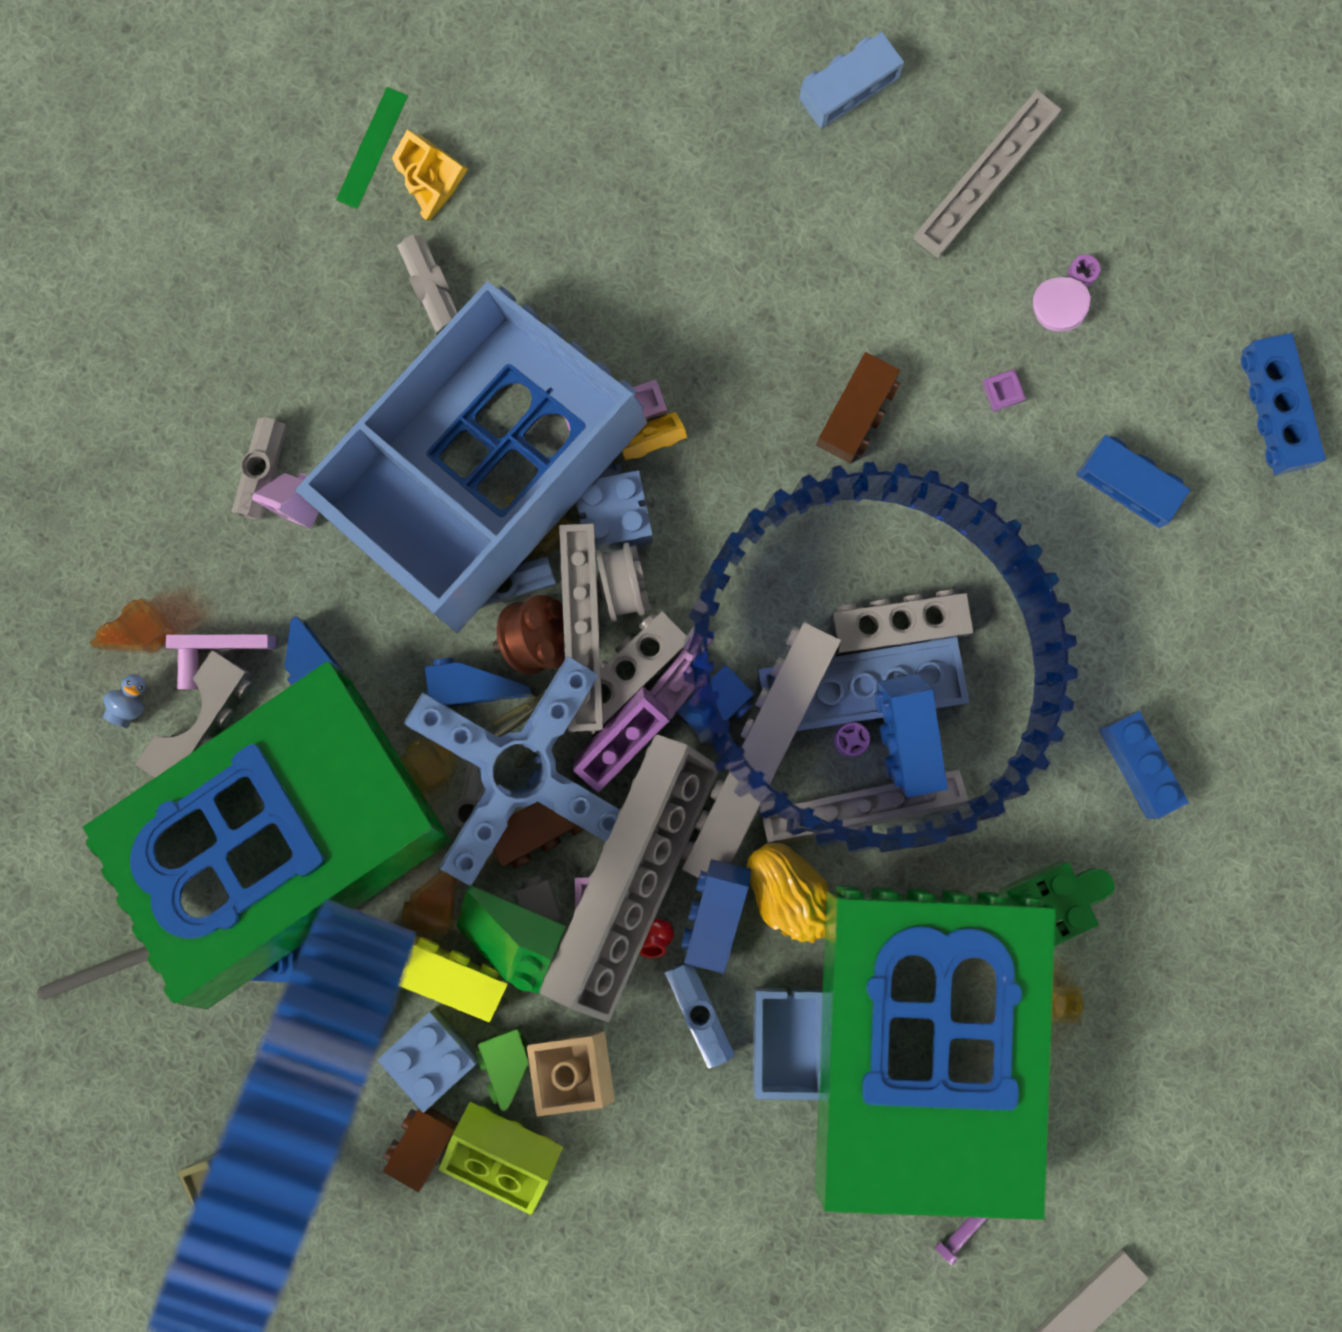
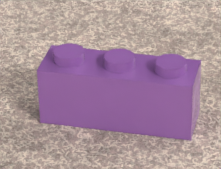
(620, 739)

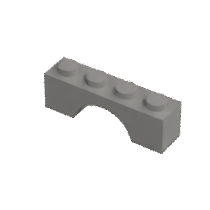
(220, 687)

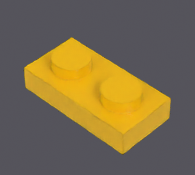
(654, 435)

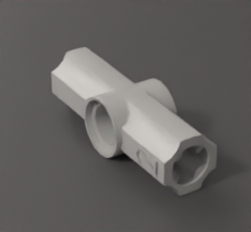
(428, 281)
(264, 448)

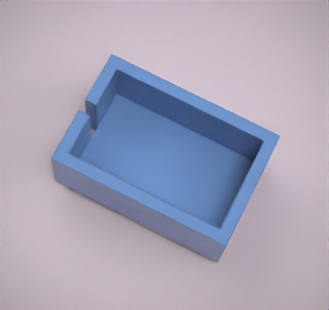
(787, 1043)

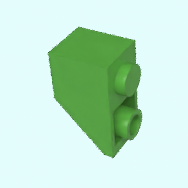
(506, 1063)

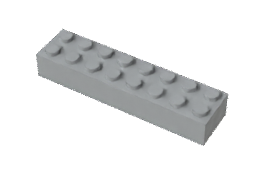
(630, 879)

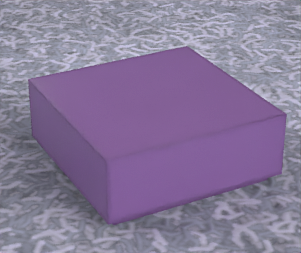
(1004, 390)

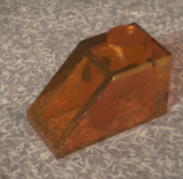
(432, 905)

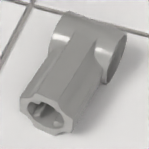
(470, 794)

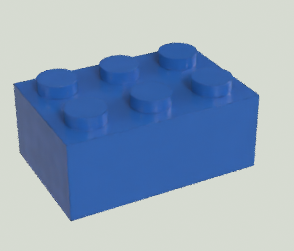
(911, 735)

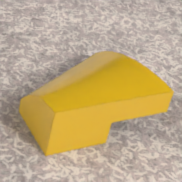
(427, 172)

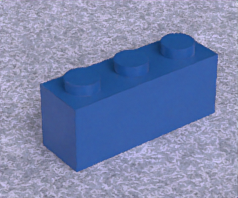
(1133, 481)
(1143, 765)
(715, 915)

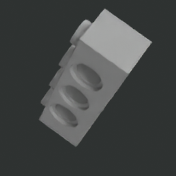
(950, 605)
(671, 643)

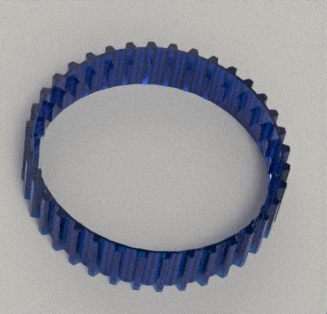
(1013, 560)

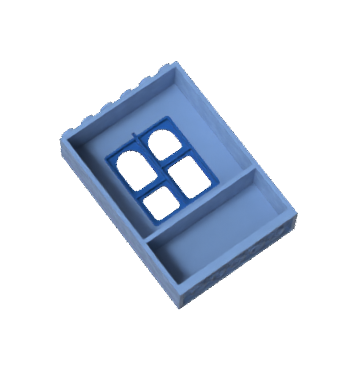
(422, 517)

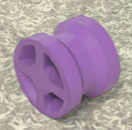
(858, 737)

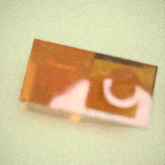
(137, 630)

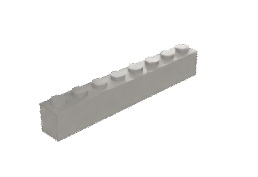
(764, 745)

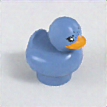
(124, 703)

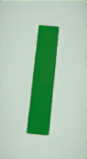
(372, 147)

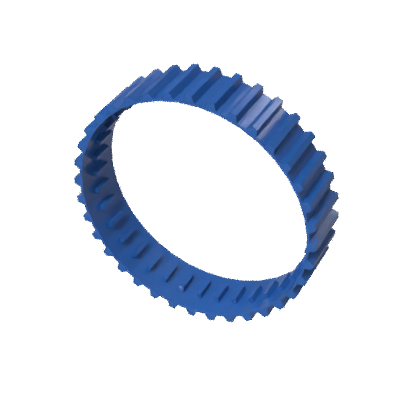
(286, 1127)

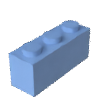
(850, 79)

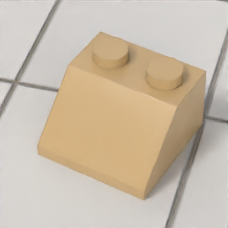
(571, 1074)

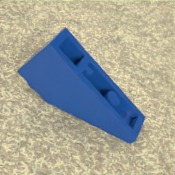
(464, 685)

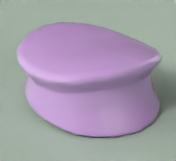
(1061, 303)

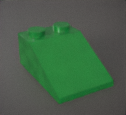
(510, 937)

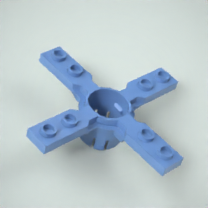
(545, 785)

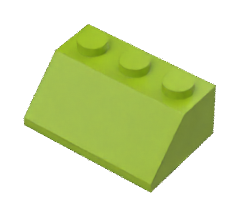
(500, 1157)

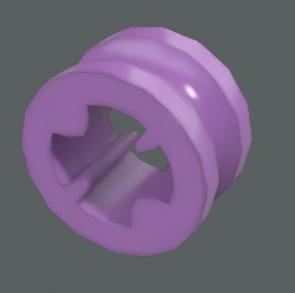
(1087, 262)

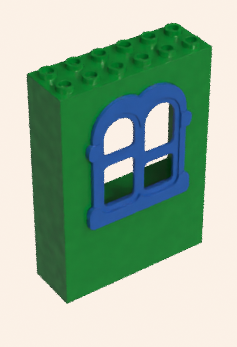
(329, 790)
(934, 1141)

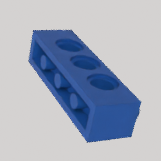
(1290, 388)

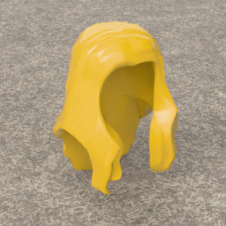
(788, 892)

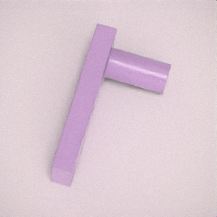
(189, 646)

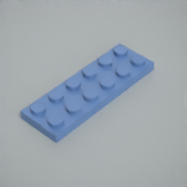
(852, 679)

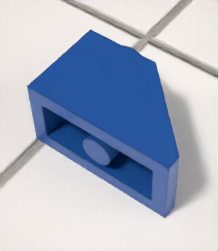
(304, 651)

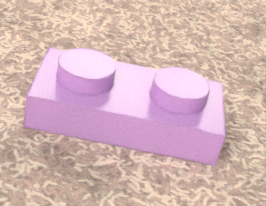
(671, 687)

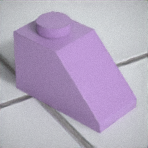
(284, 501)

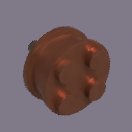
(531, 634)

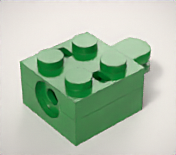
(1068, 894)

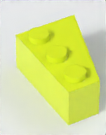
(453, 979)

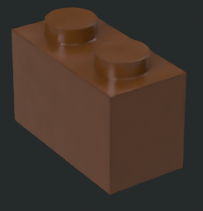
(419, 1148)

